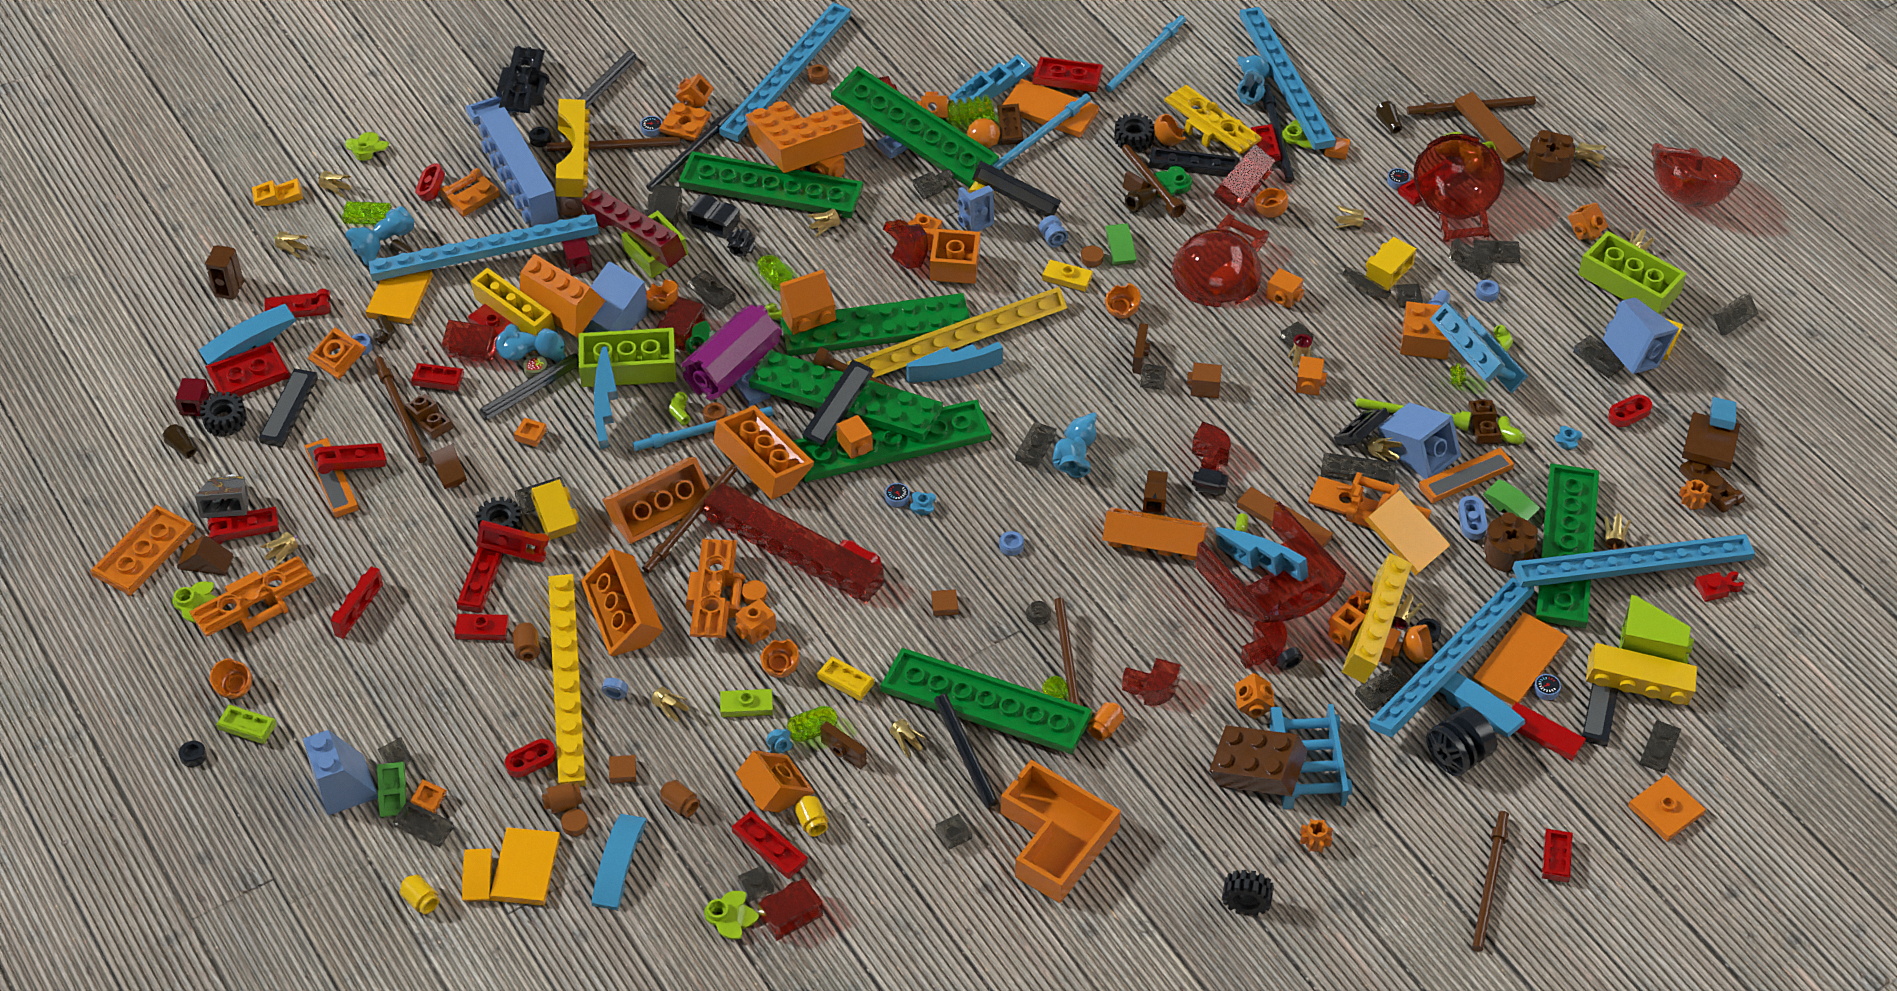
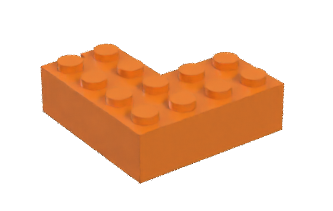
(803, 141)
(1067, 825)

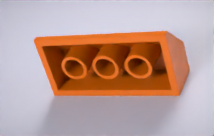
(567, 298)
(762, 451)
(657, 499)
(1153, 532)
(621, 603)

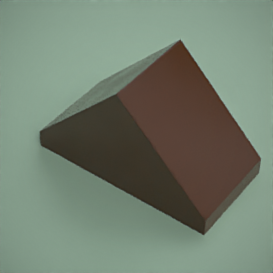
(205, 557)

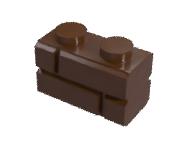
(224, 272)

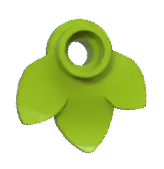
(1294, 134)
(365, 145)
(188, 598)
(734, 914)

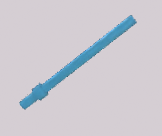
(1168, 32)
(1070, 110)
(658, 440)

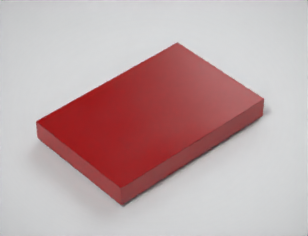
(1068, 74)
(248, 371)

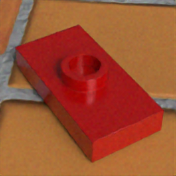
(1268, 142)
(487, 316)
(437, 377)
(481, 626)
(1557, 855)

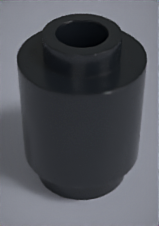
(1210, 481)

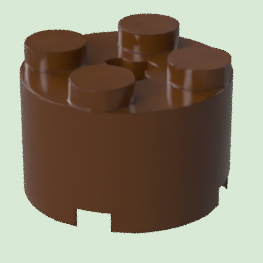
(1551, 156)
(1508, 541)

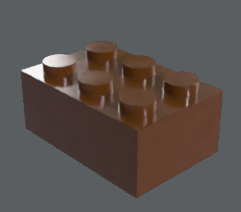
(1258, 760)

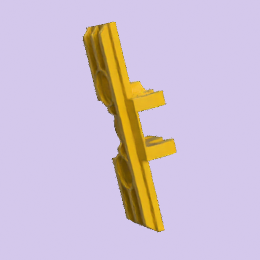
(1211, 120)

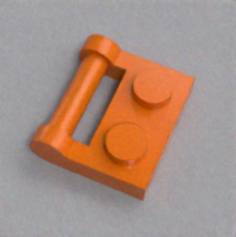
(472, 197)

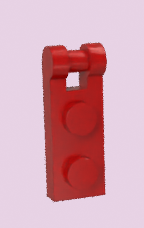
(302, 304)
(349, 457)
(254, 523)
(512, 541)

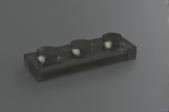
(1346, 468)

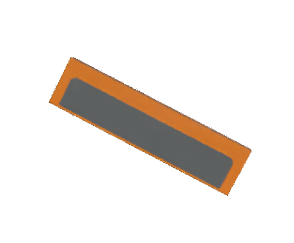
(1466, 475)
(333, 484)

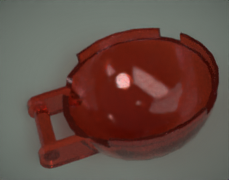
(1692, 178)
(1459, 181)
(1220, 264)

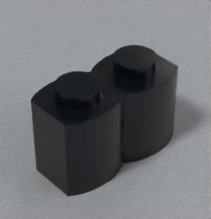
(713, 216)

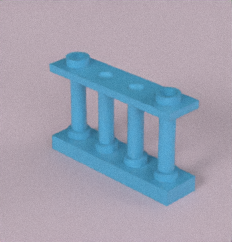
(1478, 347)
(1332, 723)

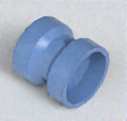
(1053, 231)

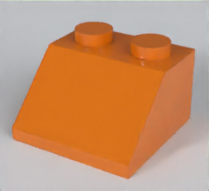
(807, 302)
(773, 781)

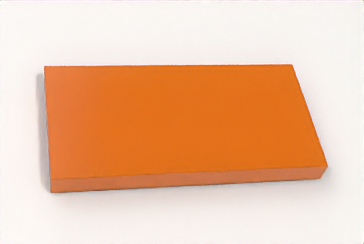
(1043, 104)
(143, 550)
(1520, 659)

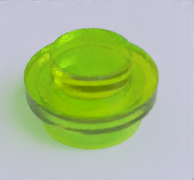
(1458, 375)
(1055, 687)

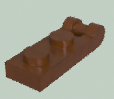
(1717, 485)

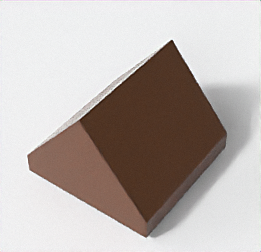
(1134, 182)

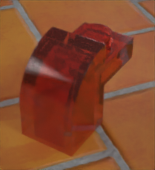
(911, 243)
(1212, 445)
(1268, 644)
(1155, 687)

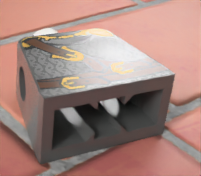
(223, 497)

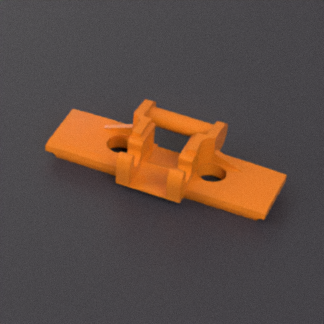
(1328, 494)
(705, 587)
(250, 590)

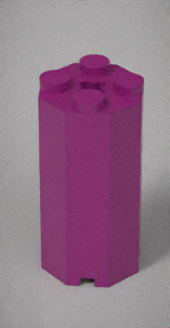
(731, 351)

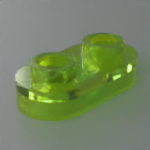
(773, 271)
(810, 723)

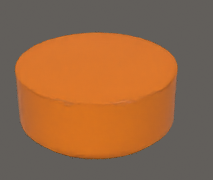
(753, 591)

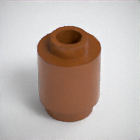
(526, 642)
(562, 797)
(679, 798)

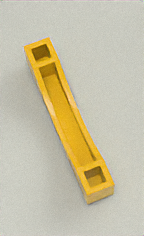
(573, 170)
(1378, 620)

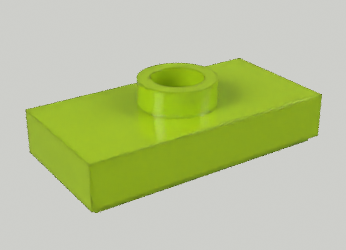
(746, 703)
(246, 724)

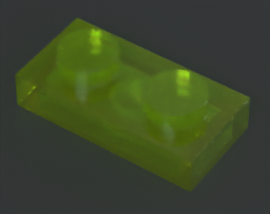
(365, 212)

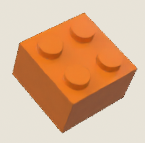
(955, 256)
(1420, 334)

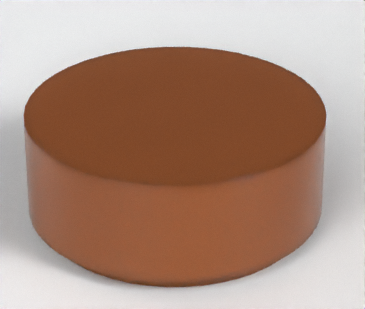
(818, 74)
(1092, 256)
(714, 412)
(574, 822)

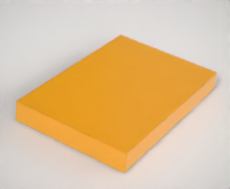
(399, 297)
(1407, 532)
(525, 866)

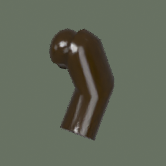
(400, 247)
(385, 332)

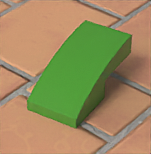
(1120, 244)
(1511, 499)
(392, 788)

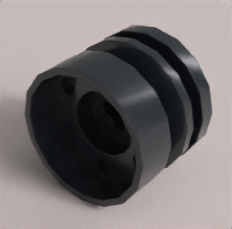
(1461, 741)

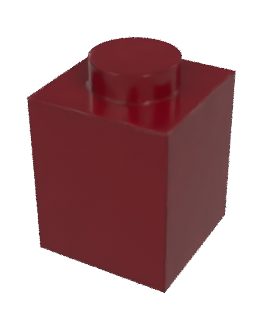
(577, 256)
(191, 395)

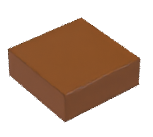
(944, 602)
(622, 769)

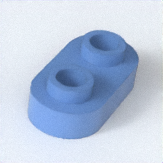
(1472, 523)

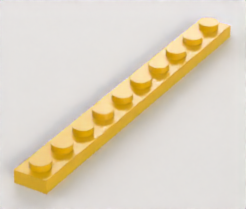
(965, 331)
(566, 680)

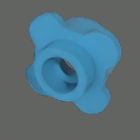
(1568, 438)
(922, 503)
(779, 741)

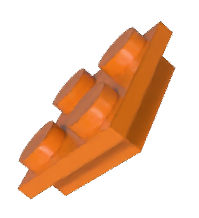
(693, 118)
(339, 363)

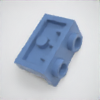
(976, 208)

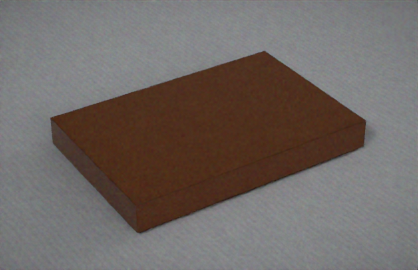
(1710, 443)

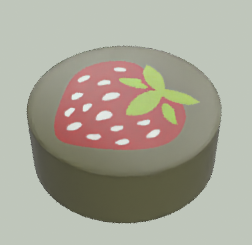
(534, 365)

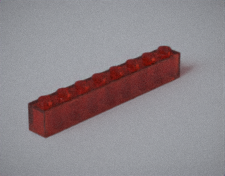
(794, 543)

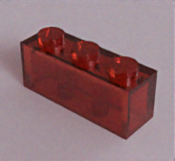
(1245, 178)

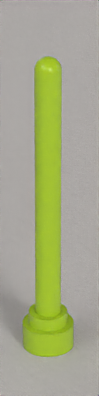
(1460, 420)

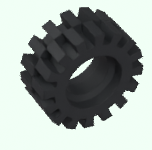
(1134, 124)
(221, 404)
(501, 509)
(1247, 892)

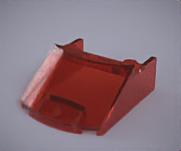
(1278, 596)

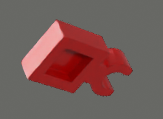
(1715, 586)

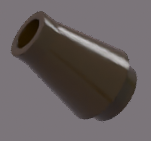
(1389, 116)
(1139, 199)
(178, 439)

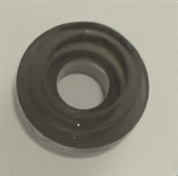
(1041, 608)

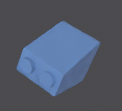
(623, 298)
(1639, 335)
(1426, 438)
(339, 772)

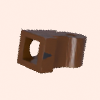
(1155, 491)

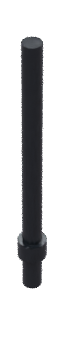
(1270, 104)
(695, 146)

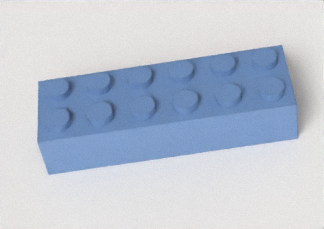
(517, 168)

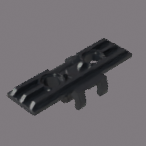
(517, 81)

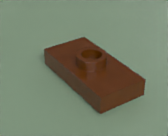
(1010, 124)
(1141, 349)
(843, 745)

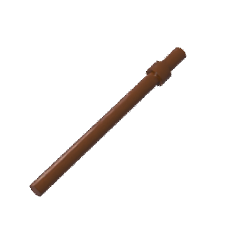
(1430, 108)
(615, 144)
(386, 377)
(661, 551)
(1067, 651)
(1498, 837)

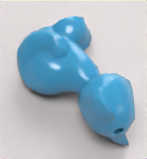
(1252, 86)
(367, 241)
(514, 345)
(1071, 451)

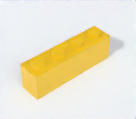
(511, 303)
(1641, 674)

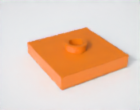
(1666, 808)

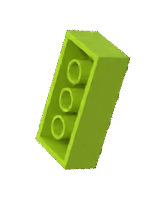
(1632, 272)
(633, 355)

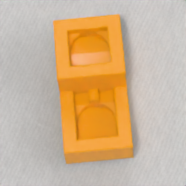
(269, 194)
(477, 875)

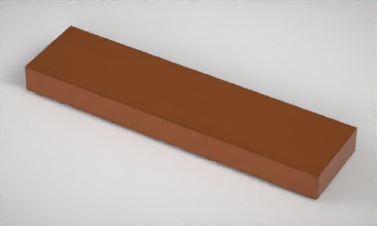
(1489, 126)
(1262, 508)

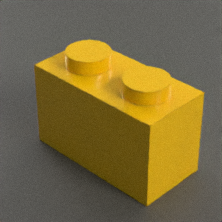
(1390, 262)
(554, 509)

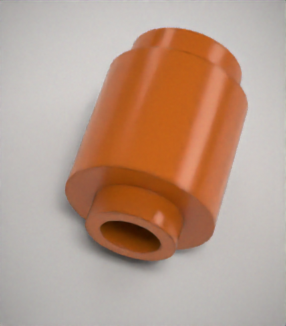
(1106, 721)

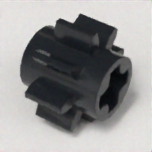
(741, 242)

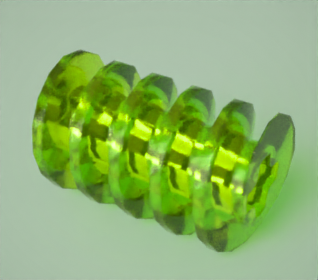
(970, 109)

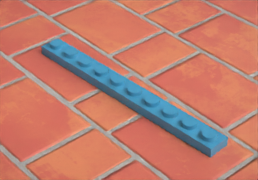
(787, 69)
(1287, 78)
(483, 247)
(1633, 560)
(1450, 658)

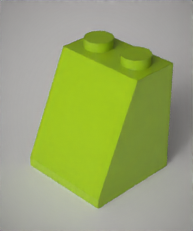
(1655, 632)

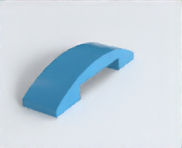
(617, 860)

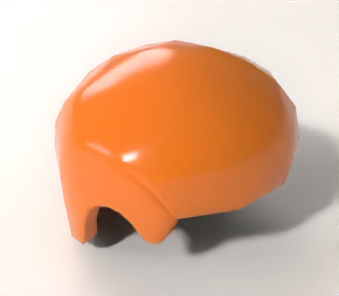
(1168, 131)
(984, 132)
(1271, 202)
(661, 297)
(1123, 301)
(1418, 644)
(780, 658)
(230, 678)

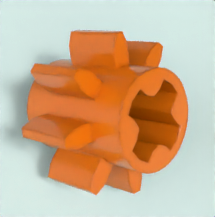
(1695, 494)
(1360, 600)
(1316, 835)

